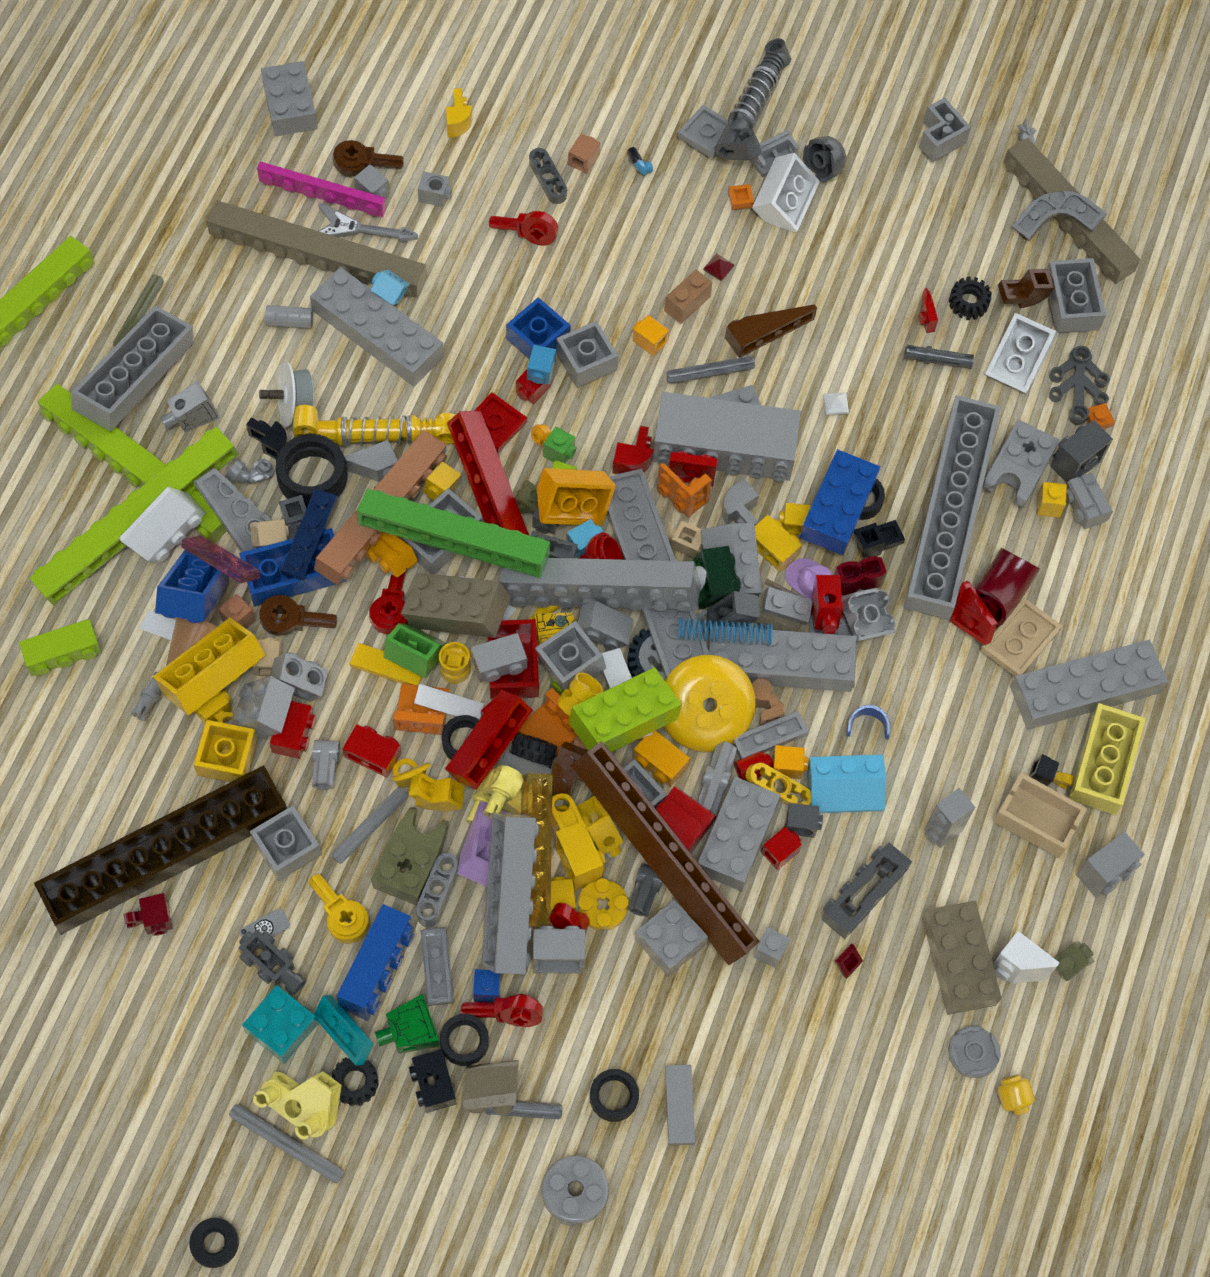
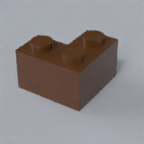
(563, 774)

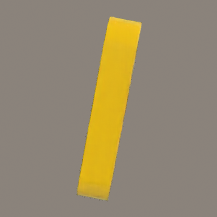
(789, 784)

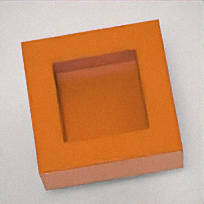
(740, 196)
(1101, 415)

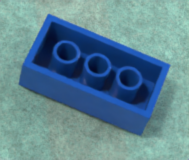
(839, 502)
(270, 561)
(190, 589)
(376, 962)

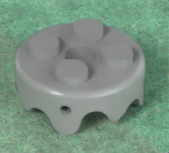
(575, 1209)

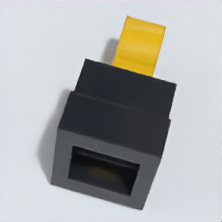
(1045, 771)

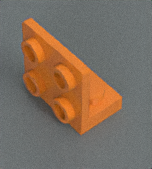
(684, 498)
(417, 718)
(550, 723)

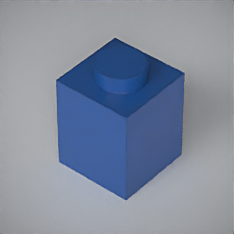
(486, 985)

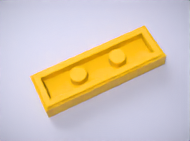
(373, 662)

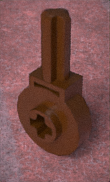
(352, 157)
(292, 617)

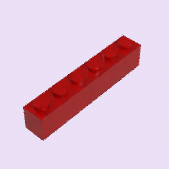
(485, 471)

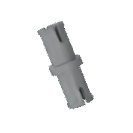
(148, 697)

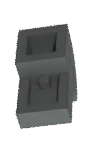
(292, 513)

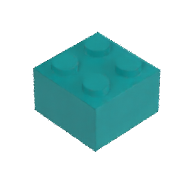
(280, 1024)

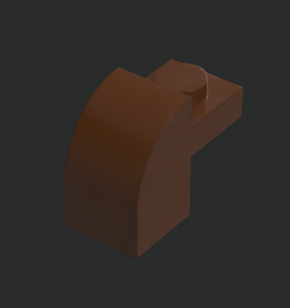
(1029, 290)

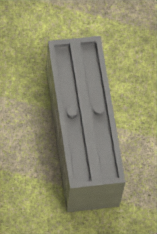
(741, 435)

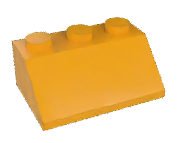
(574, 496)

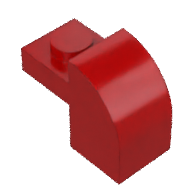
(634, 457)

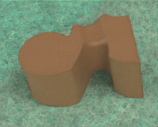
(765, 699)

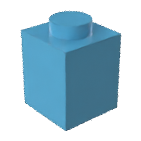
(541, 364)

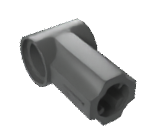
(646, 887)

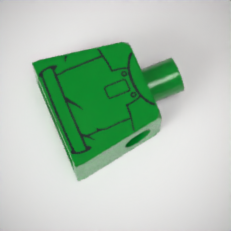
(409, 1027)

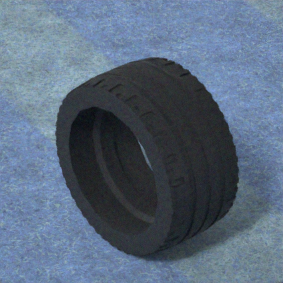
(310, 446)

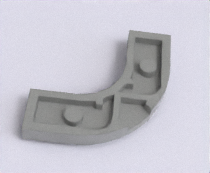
(1058, 204)

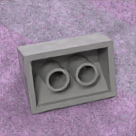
(742, 543)

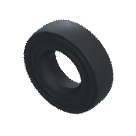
(218, 1259)

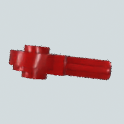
(534, 226)
(387, 609)
(515, 1010)

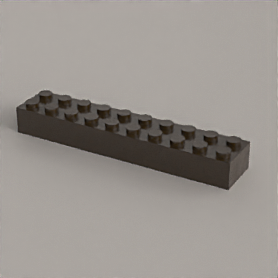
(159, 850)

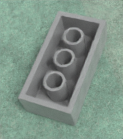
(738, 833)

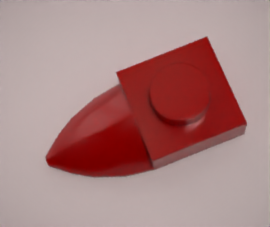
(928, 315)

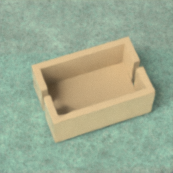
(1040, 815)

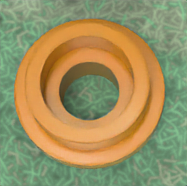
(540, 434)

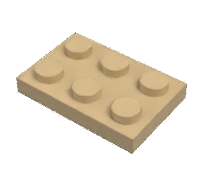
(1022, 638)

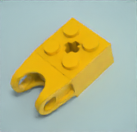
(575, 844)

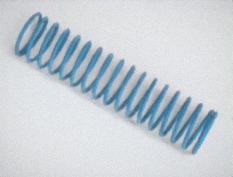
(724, 630)

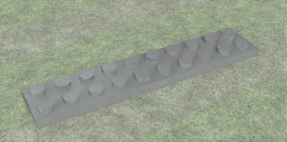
(644, 538)

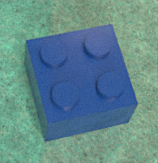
(536, 326)

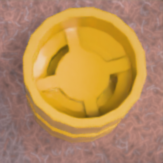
(454, 662)
(580, 689)

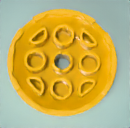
(733, 702)

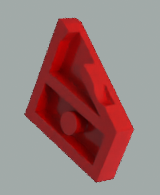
(973, 615)

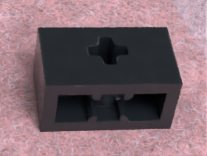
(440, 1095)

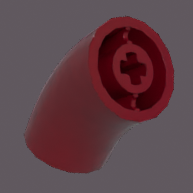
(1005, 584)

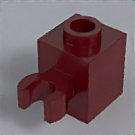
(153, 915)

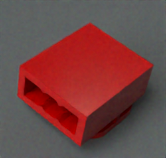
(685, 817)

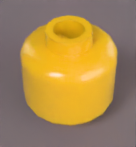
(1016, 1094)

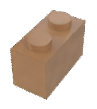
(688, 296)

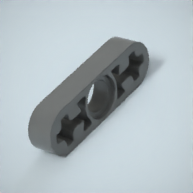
(547, 184)

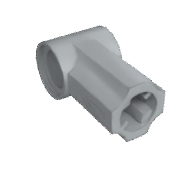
(325, 757)

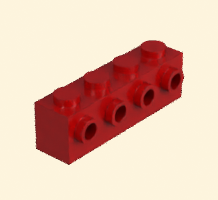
(488, 739)

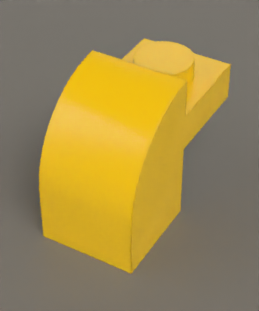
(436, 794)

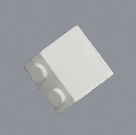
(1023, 961)

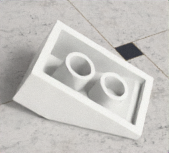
(1021, 353)

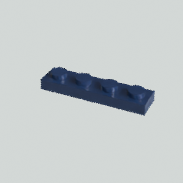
(309, 535)

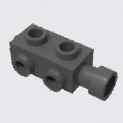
(269, 959)

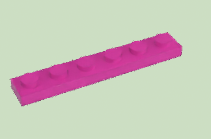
(321, 189)

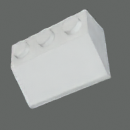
(786, 193)
(163, 525)

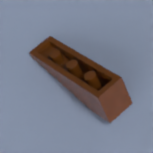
(760, 329)

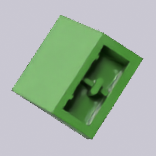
(413, 649)

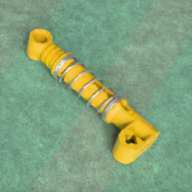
(370, 430)

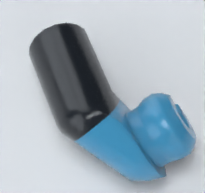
(637, 161)

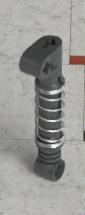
(738, 138)

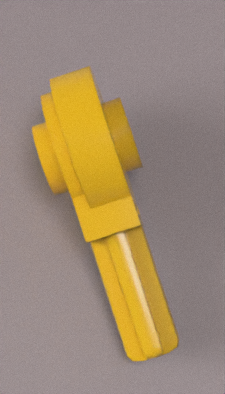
(339, 910)

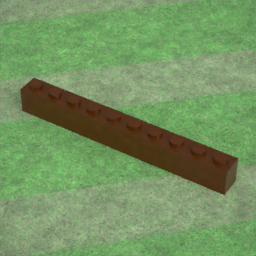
(665, 853)

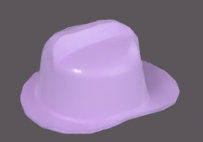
(802, 574)

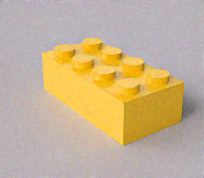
(209, 666)

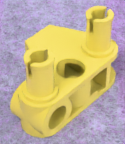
(501, 792)
(307, 1106)

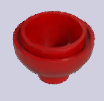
(602, 547)

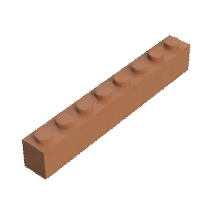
(403, 480)

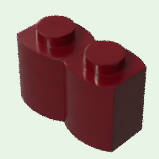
(861, 575)

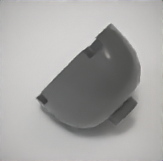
(825, 157)

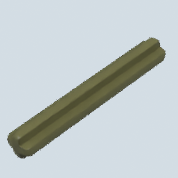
(141, 306)

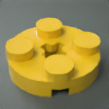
(617, 903)

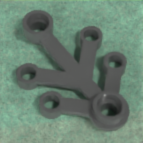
(1080, 382)

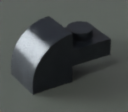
(271, 438)
(875, 539)

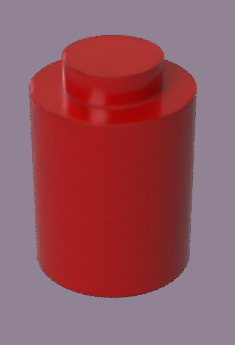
(759, 757)

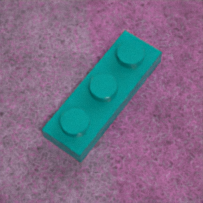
(343, 1030)

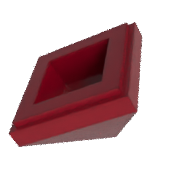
(718, 267)
(848, 960)

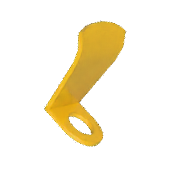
(404, 779)

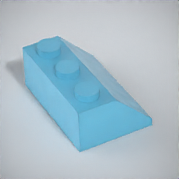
(847, 783)

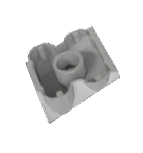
(867, 614)

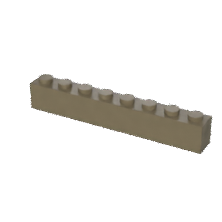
(1103, 243)

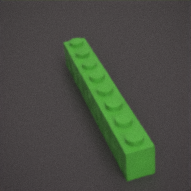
(453, 532)

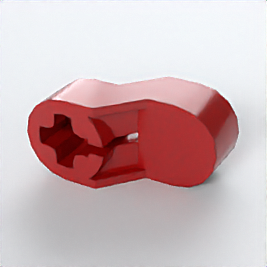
(564, 915)

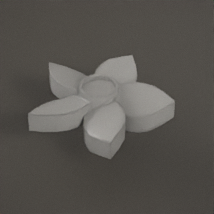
(1026, 132)

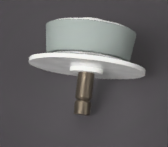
(293, 390)

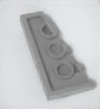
(230, 507)

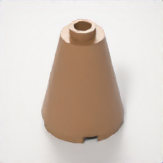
(186, 635)

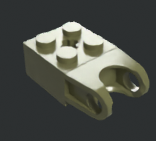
(409, 850)

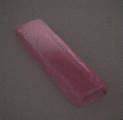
(221, 559)

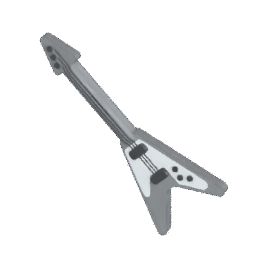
(343, 225)

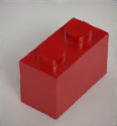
(295, 730)
(372, 750)

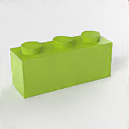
(60, 647)

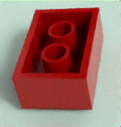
(527, 682)

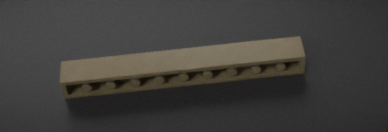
(311, 246)

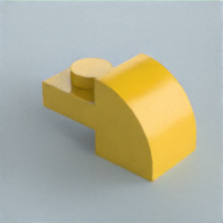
(458, 116)

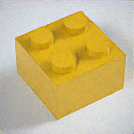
(225, 751)

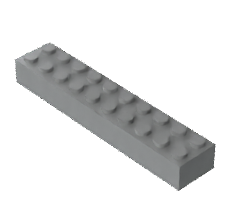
(952, 508)

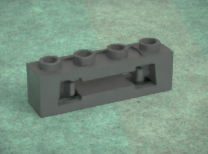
(891, 860)

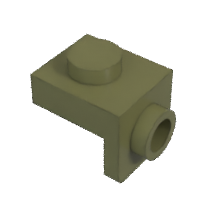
(527, 497)
(1074, 960)

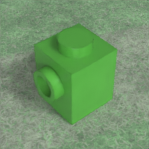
(559, 446)

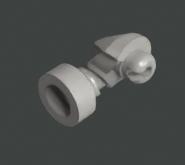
(260, 471)

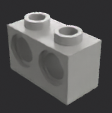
(299, 670)

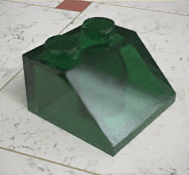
(720, 575)

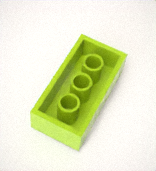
(625, 711)

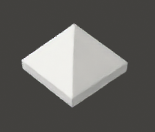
(836, 403)

